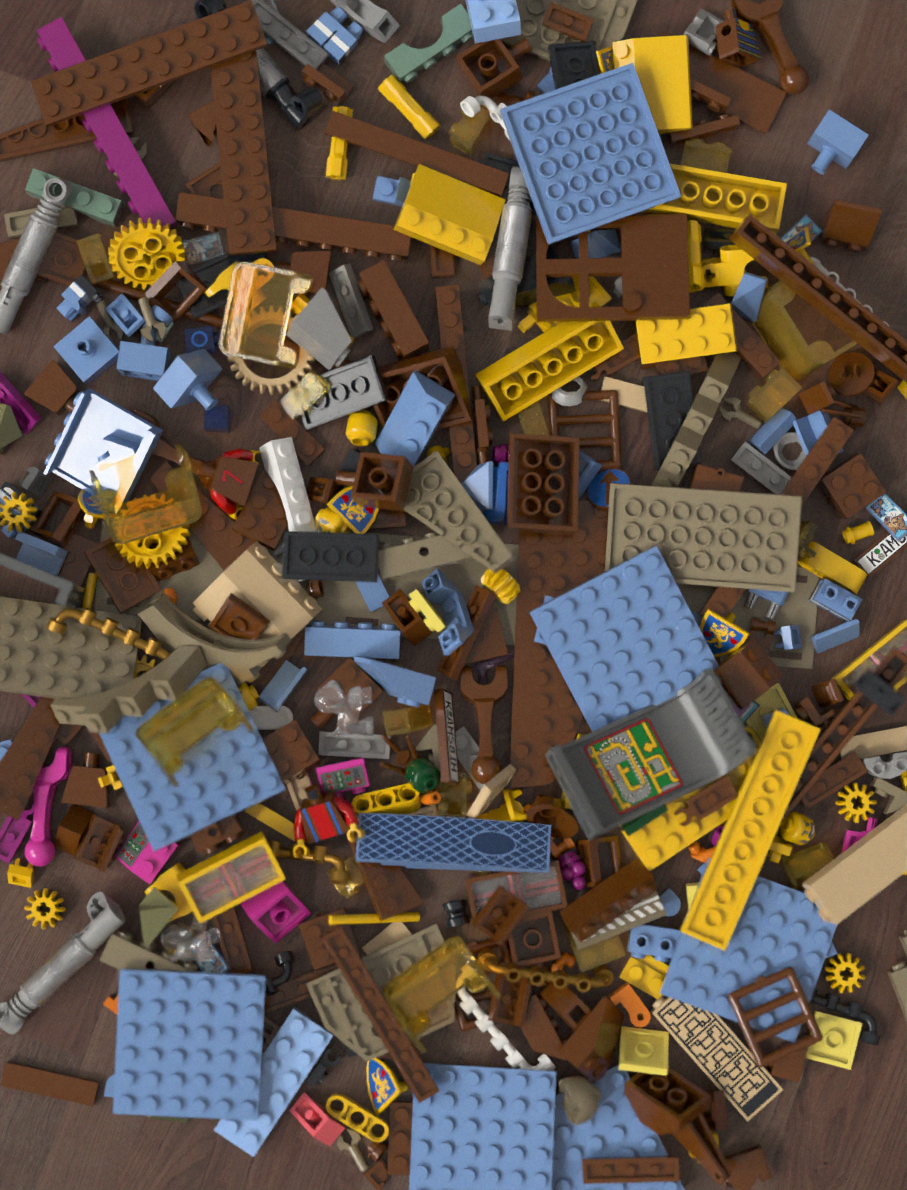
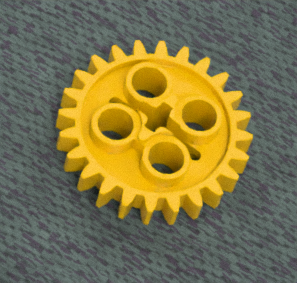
(145, 252)
(167, 541)

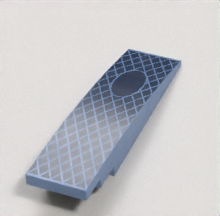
(453, 843)

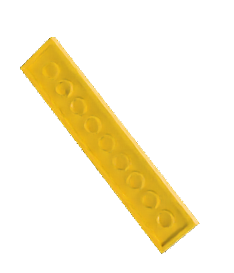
(749, 830)

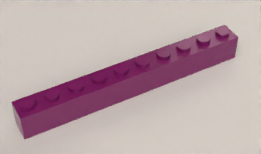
(109, 133)

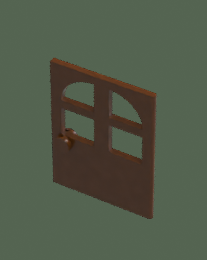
(651, 272)

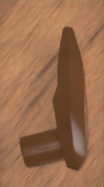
(513, 99)

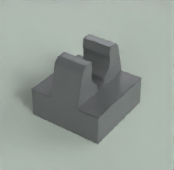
(36, 481)

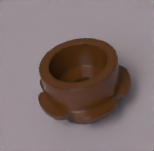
(315, 588)
(377, 1150)

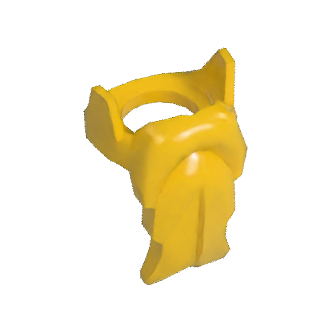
(510, 811)

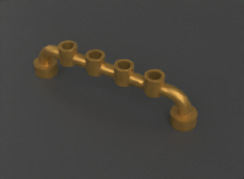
(108, 627)
(319, 855)
(602, 975)

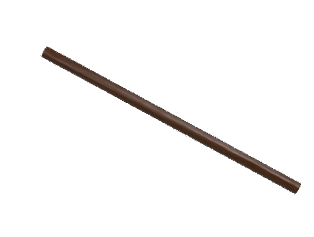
(209, 319)

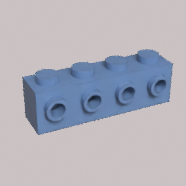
(352, 641)
(652, 941)

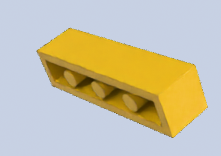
(272, 819)

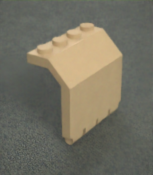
(259, 583)

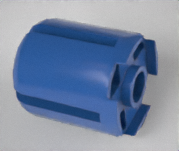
(500, 495)

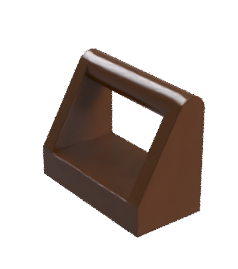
(168, 281)
(68, 524)
(589, 855)

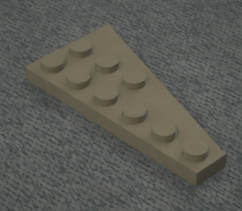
(446, 508)

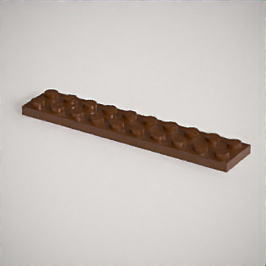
(149, 63)
(243, 156)

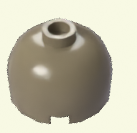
(580, 1099)

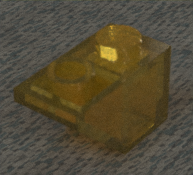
(407, 719)

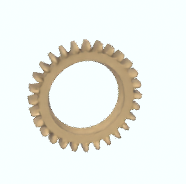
(292, 376)

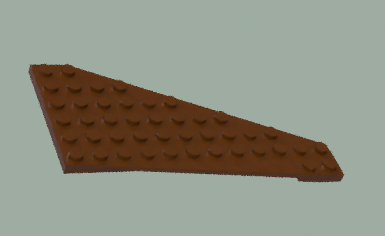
(542, 702)

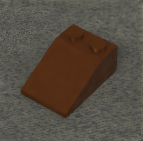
(849, 225)
(595, 1041)

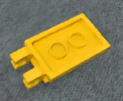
(596, 294)

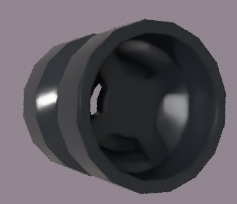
(457, 918)

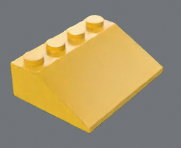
(664, 77)
(450, 214)

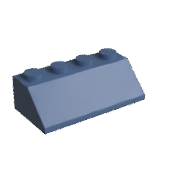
(414, 418)

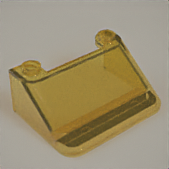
(259, 313)

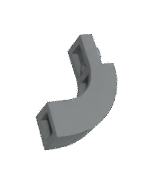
(370, 17)

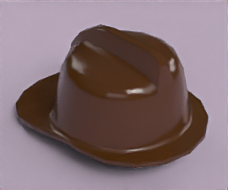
(551, 811)

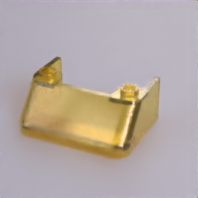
(785, 339)
(152, 513)
(187, 723)
(431, 983)

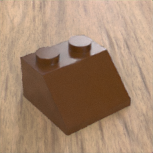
(747, 674)

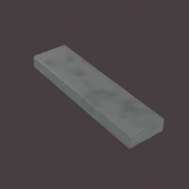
(289, 36)

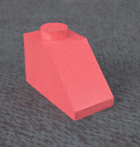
(316, 1119)

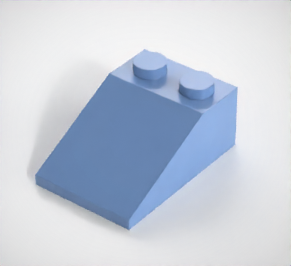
(406, 685)

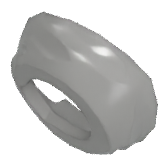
(570, 398)
(789, 437)

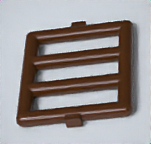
(612, 418)
(474, 947)
(744, 1017)

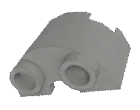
(702, 32)
(889, 769)

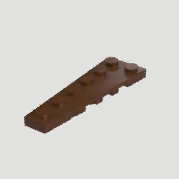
(39, 138)
(212, 528)
(25, 758)

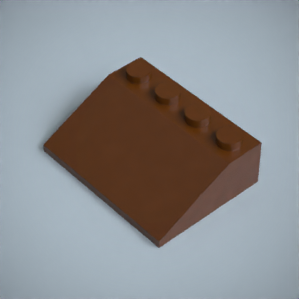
(439, 366)
(543, 484)

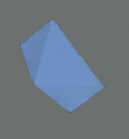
(600, 244)
(749, 296)
(480, 486)

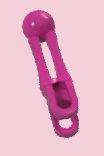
(40, 848)

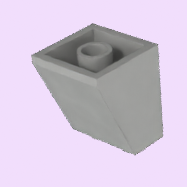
(321, 331)

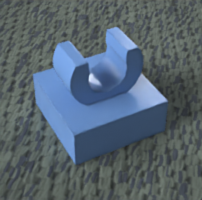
(790, 636)

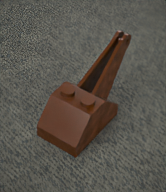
(676, 1107)

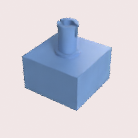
(836, 141)
(88, 350)
(143, 359)
(188, 380)

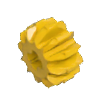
(21, 519)
(501, 584)
(863, 799)
(50, 902)
(849, 980)

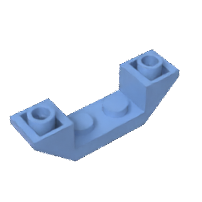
(456, 615)

